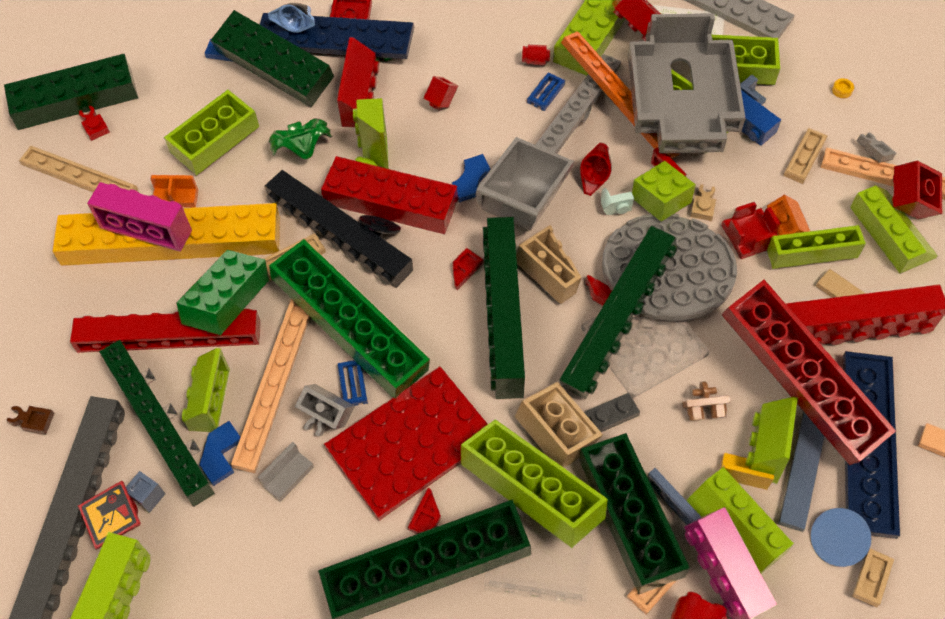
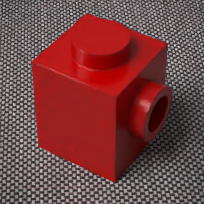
(440, 92)

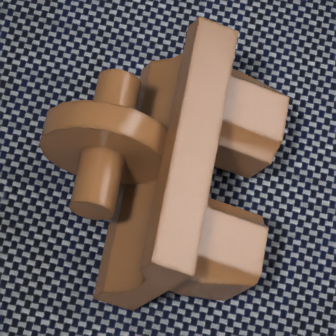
(695, 406)

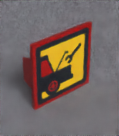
(109, 512)

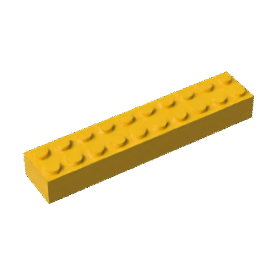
(238, 228)

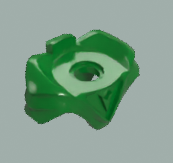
(299, 138)

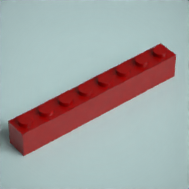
(159, 332)

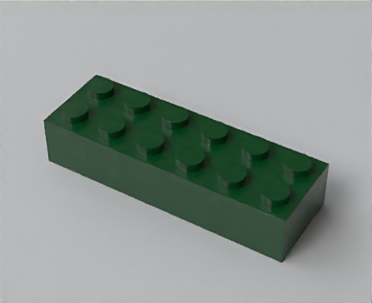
(272, 58)
(69, 91)
(634, 514)

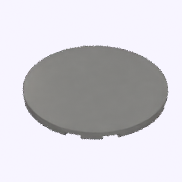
(695, 278)

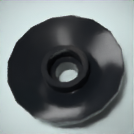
(379, 225)

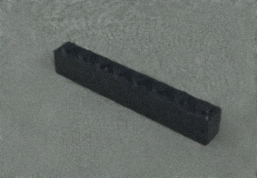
(339, 229)

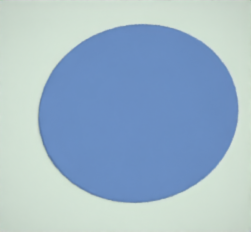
(841, 537)

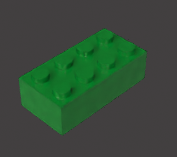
(223, 292)

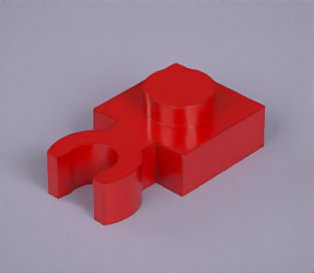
(93, 124)

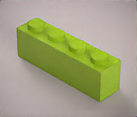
(816, 246)

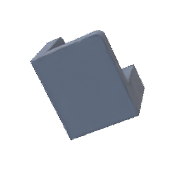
(748, 86)
(145, 491)

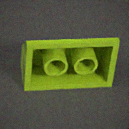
(371, 130)
(207, 392)
(772, 437)

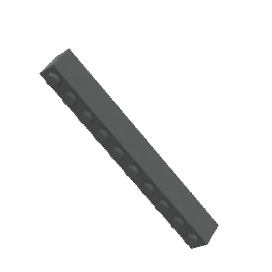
(64, 523)

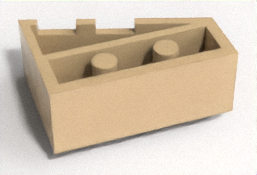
(548, 265)

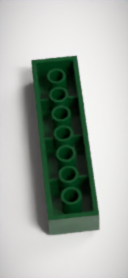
(503, 309)
(425, 562)

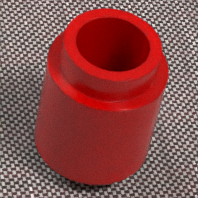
(535, 54)

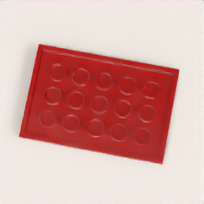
(406, 442)

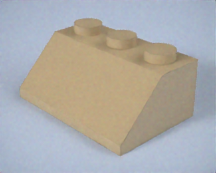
(557, 424)

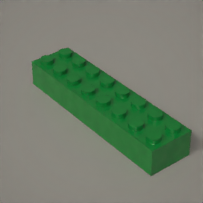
(349, 318)

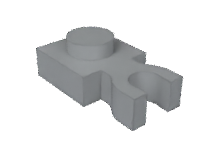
(877, 149)

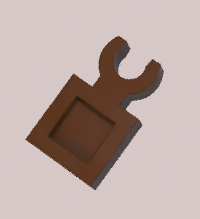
(34, 420)

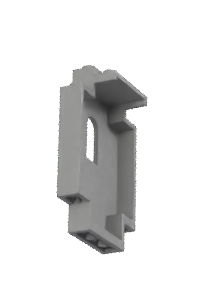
(685, 118)

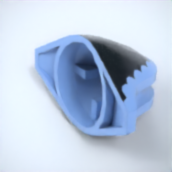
(293, 17)

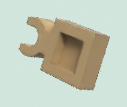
(703, 204)

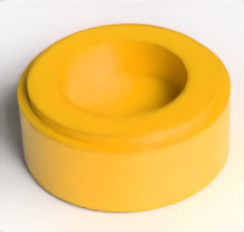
(843, 88)

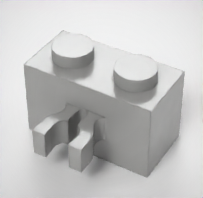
(323, 407)

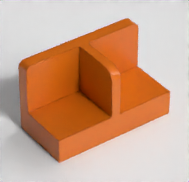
(176, 188)

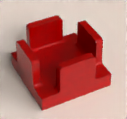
(751, 229)

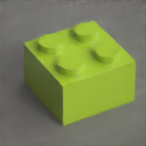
(663, 191)

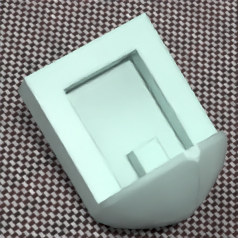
(617, 203)

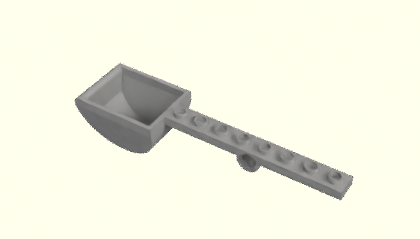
(532, 174)

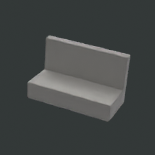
(285, 472)

